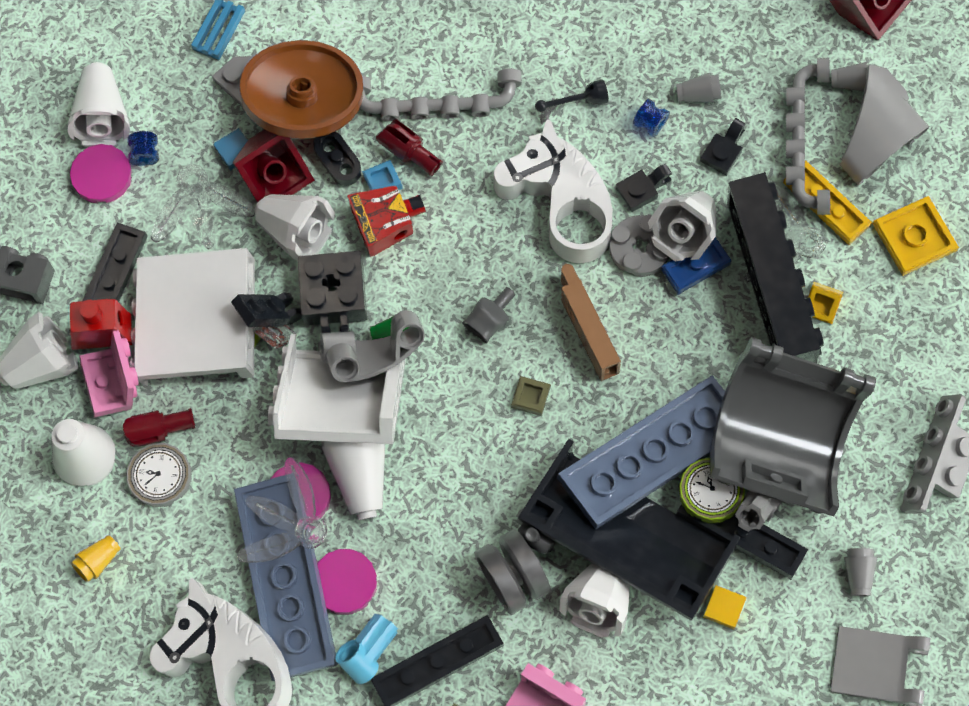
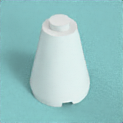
(98, 108)
(81, 452)
(359, 475)

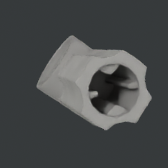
(756, 510)

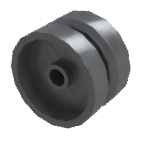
(515, 570)

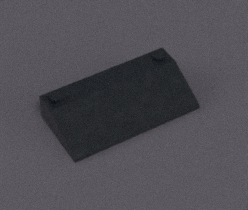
(639, 546)

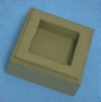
(531, 396)

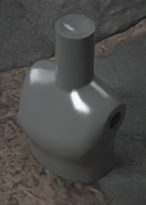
(489, 315)
(536, 540)

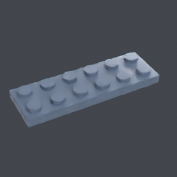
(645, 455)
(287, 588)

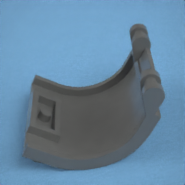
(786, 426)

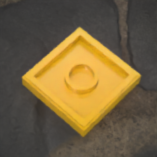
(915, 235)

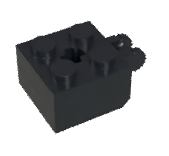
(344, 304)

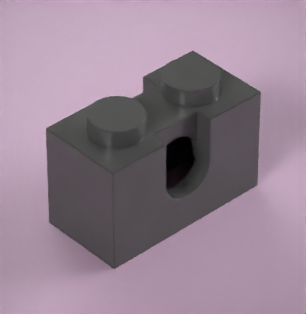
(33, 280)

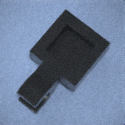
(724, 151)
(641, 189)

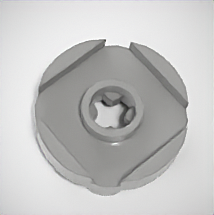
(630, 259)

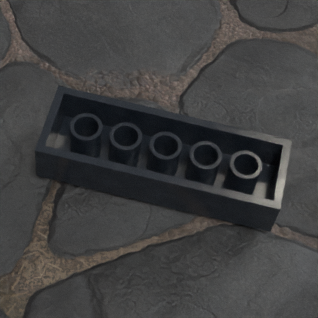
(772, 267)

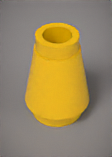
(95, 558)

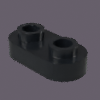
(338, 159)

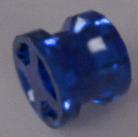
(651, 117)
(143, 148)

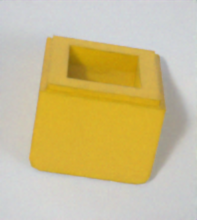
(825, 301)

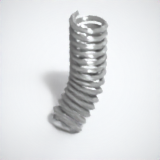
(547, 116)

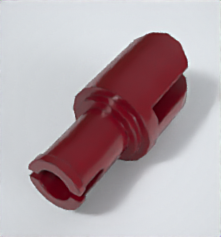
(408, 146)
(155, 426)

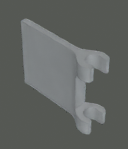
(876, 665)

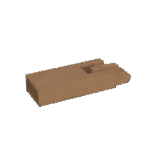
(588, 325)

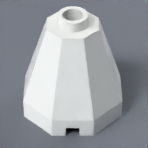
(295, 222)
(684, 225)
(36, 354)
(597, 602)

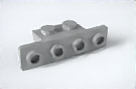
(943, 457)

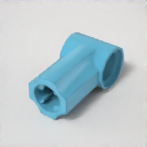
(360, 655)

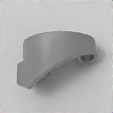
(882, 125)
(359, 360)

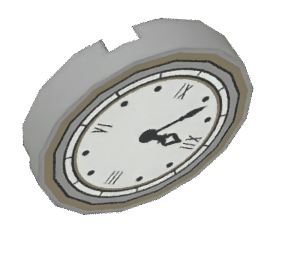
(159, 475)

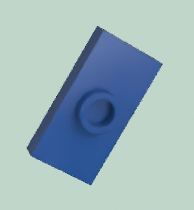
(690, 272)

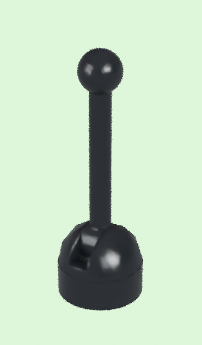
(595, 93)

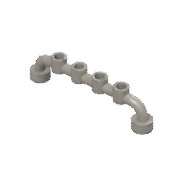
(448, 105)
(796, 147)

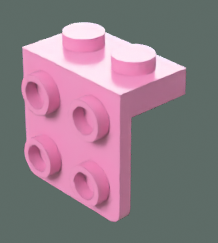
(110, 378)
(540, 689)

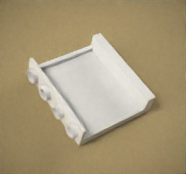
(188, 315)
(323, 409)

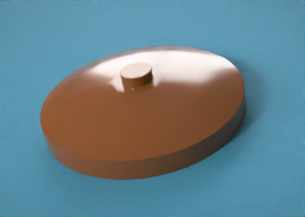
(301, 89)

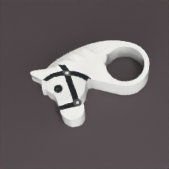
(564, 174)
(220, 632)

